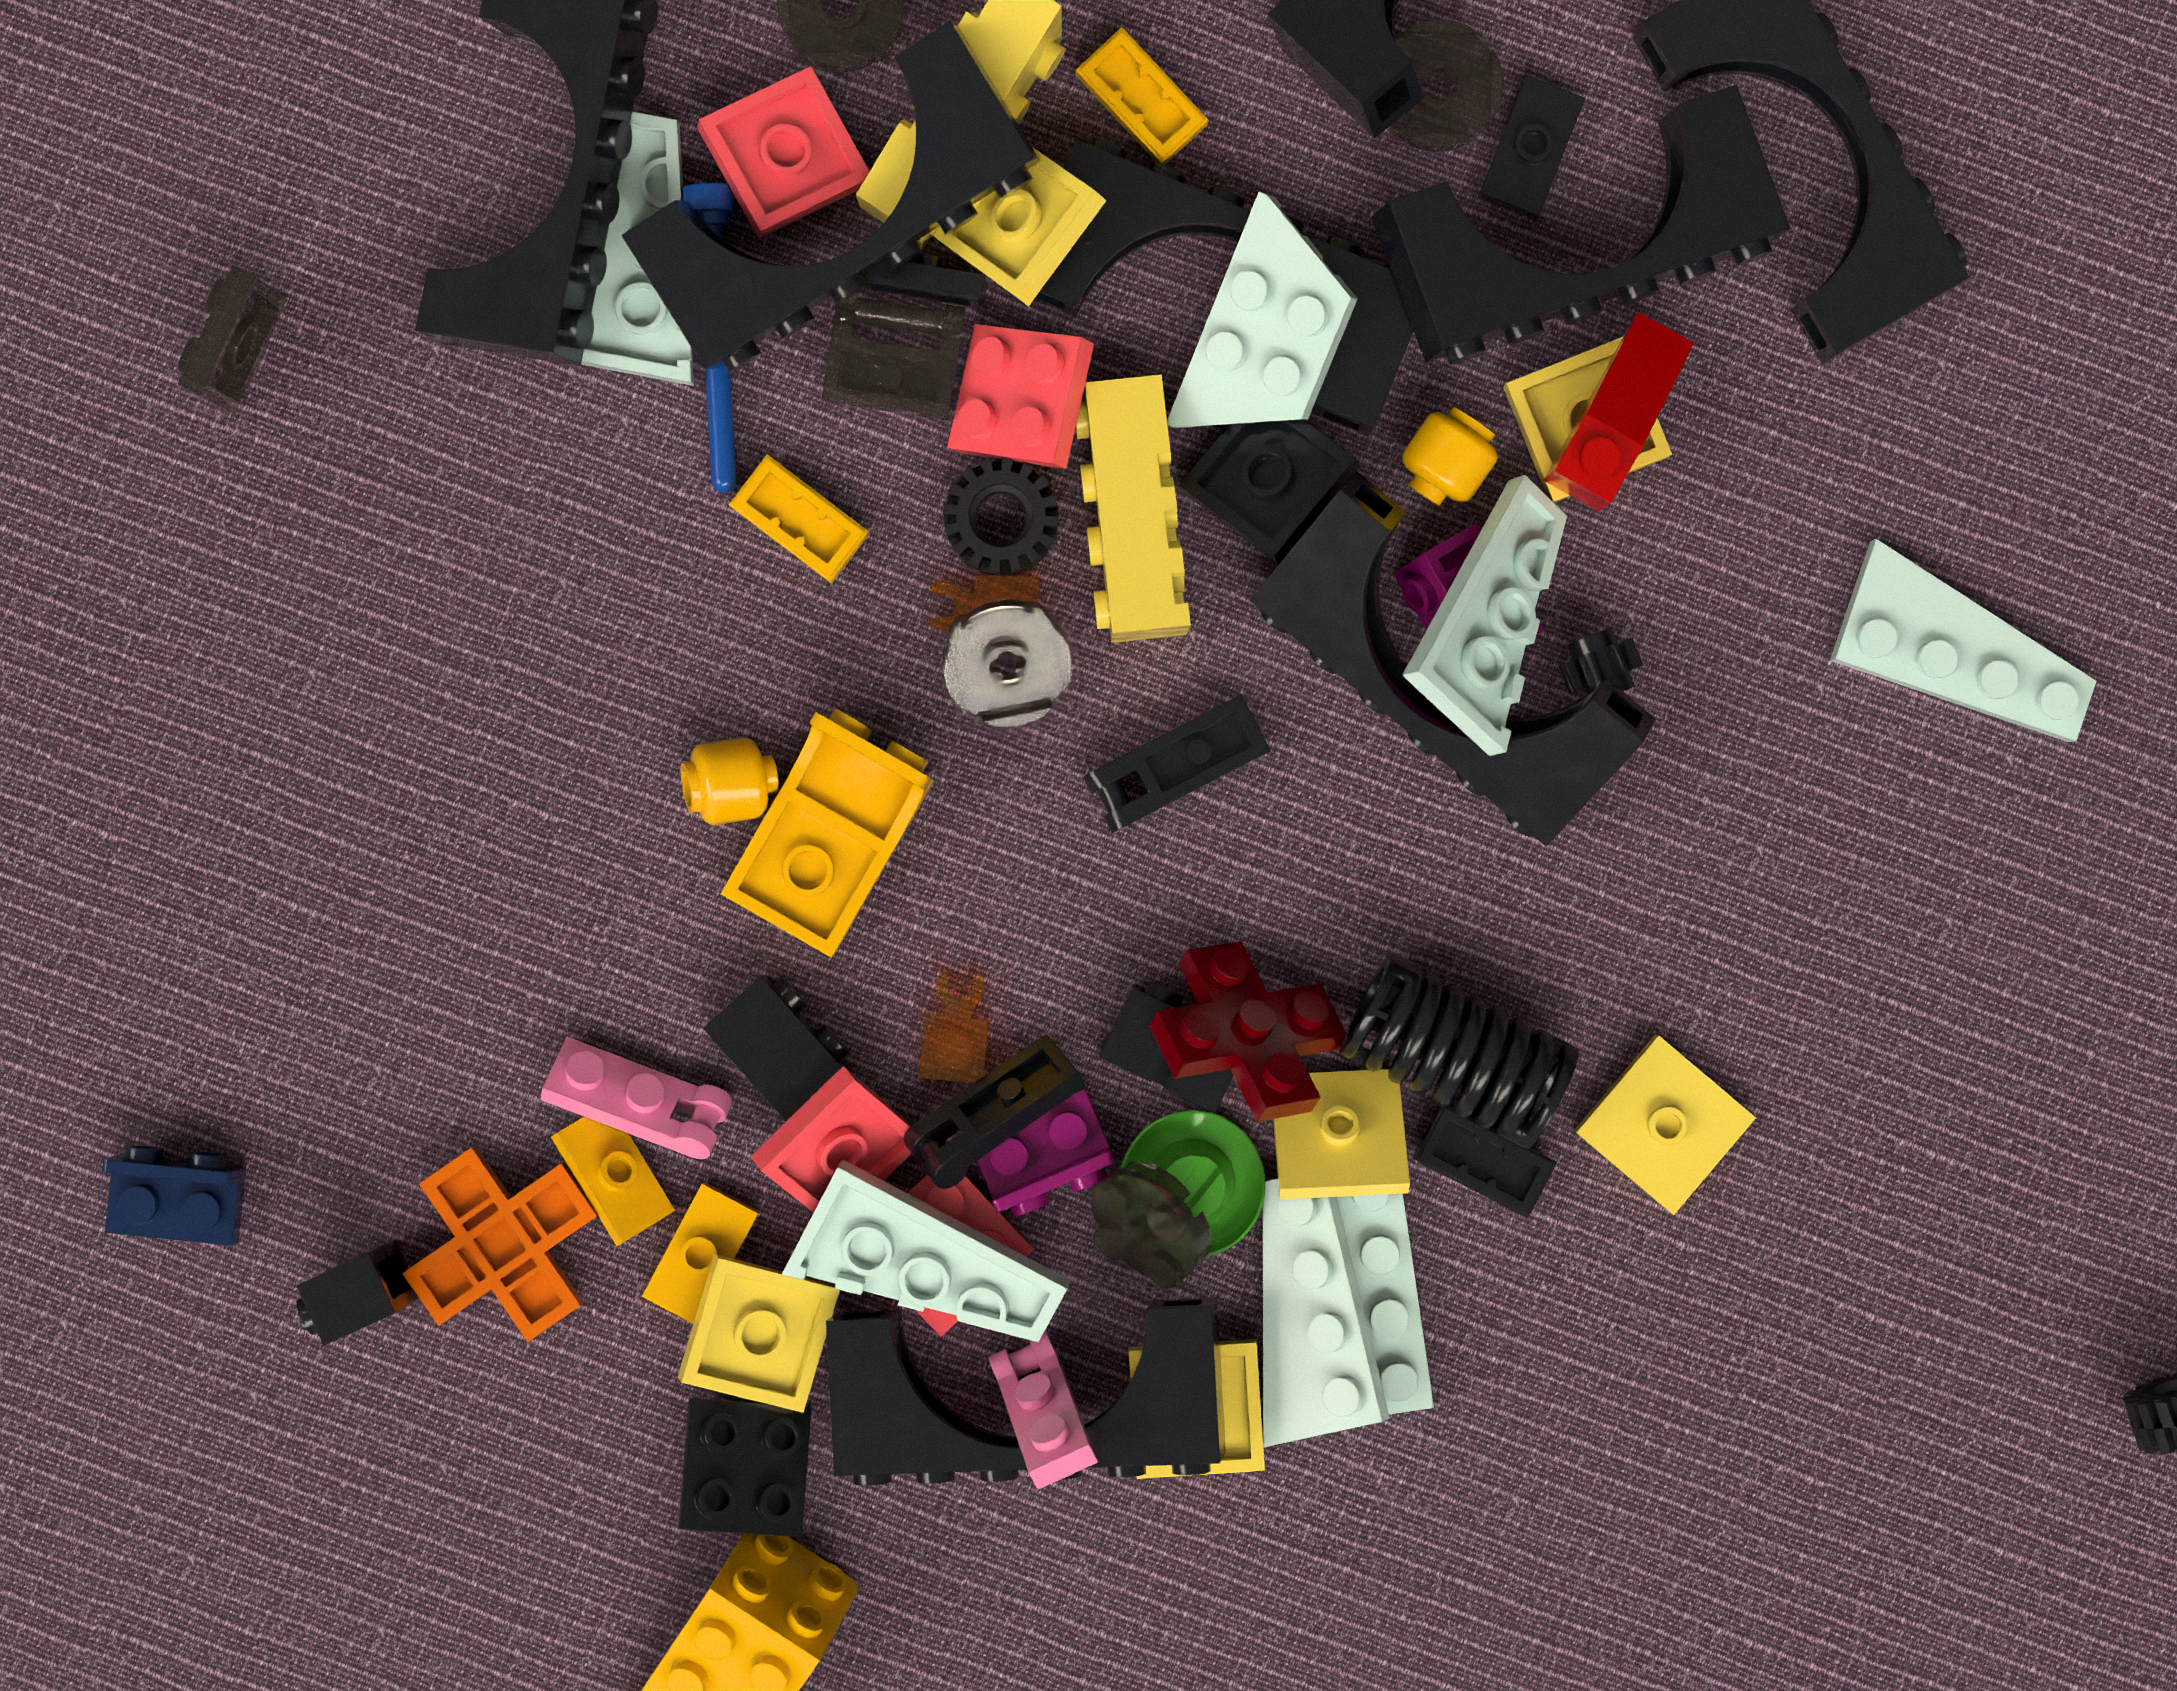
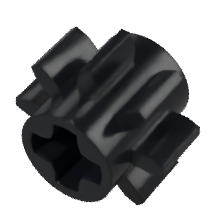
(1600, 658)

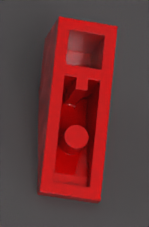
(1619, 413)

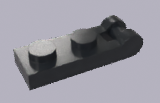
(1179, 762)
(992, 1111)

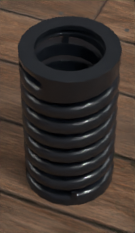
(1455, 1015)

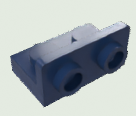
(174, 1197)

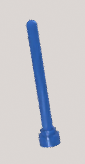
(713, 205)

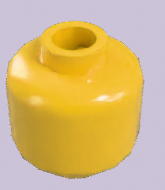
(1449, 456)
(728, 780)

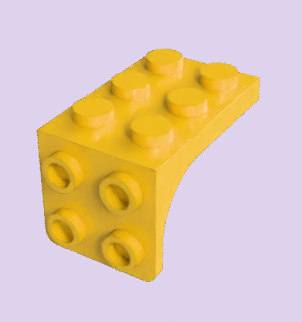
(829, 832)
(758, 1621)

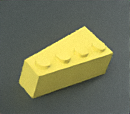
(1015, 46)
(1133, 509)

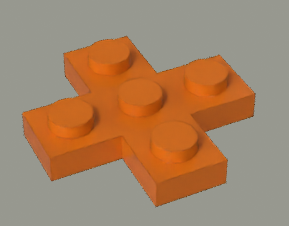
(501, 1243)

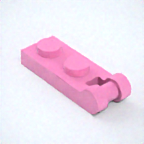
(635, 1098)
(1043, 1412)

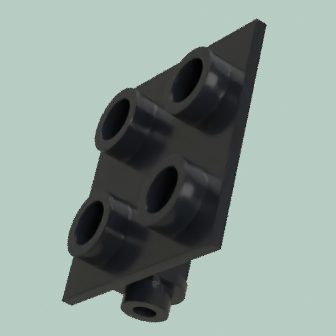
(744, 1468)

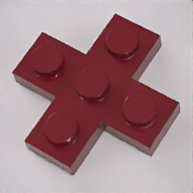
(1248, 1031)

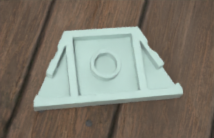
(1267, 329)

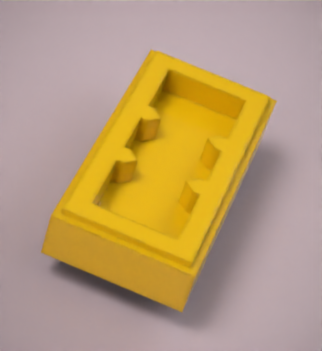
(1141, 97)
(799, 519)
(613, 1177)
(710, 1227)

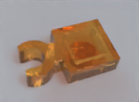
(987, 589)
(955, 1042)

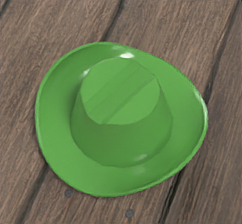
(1214, 1165)

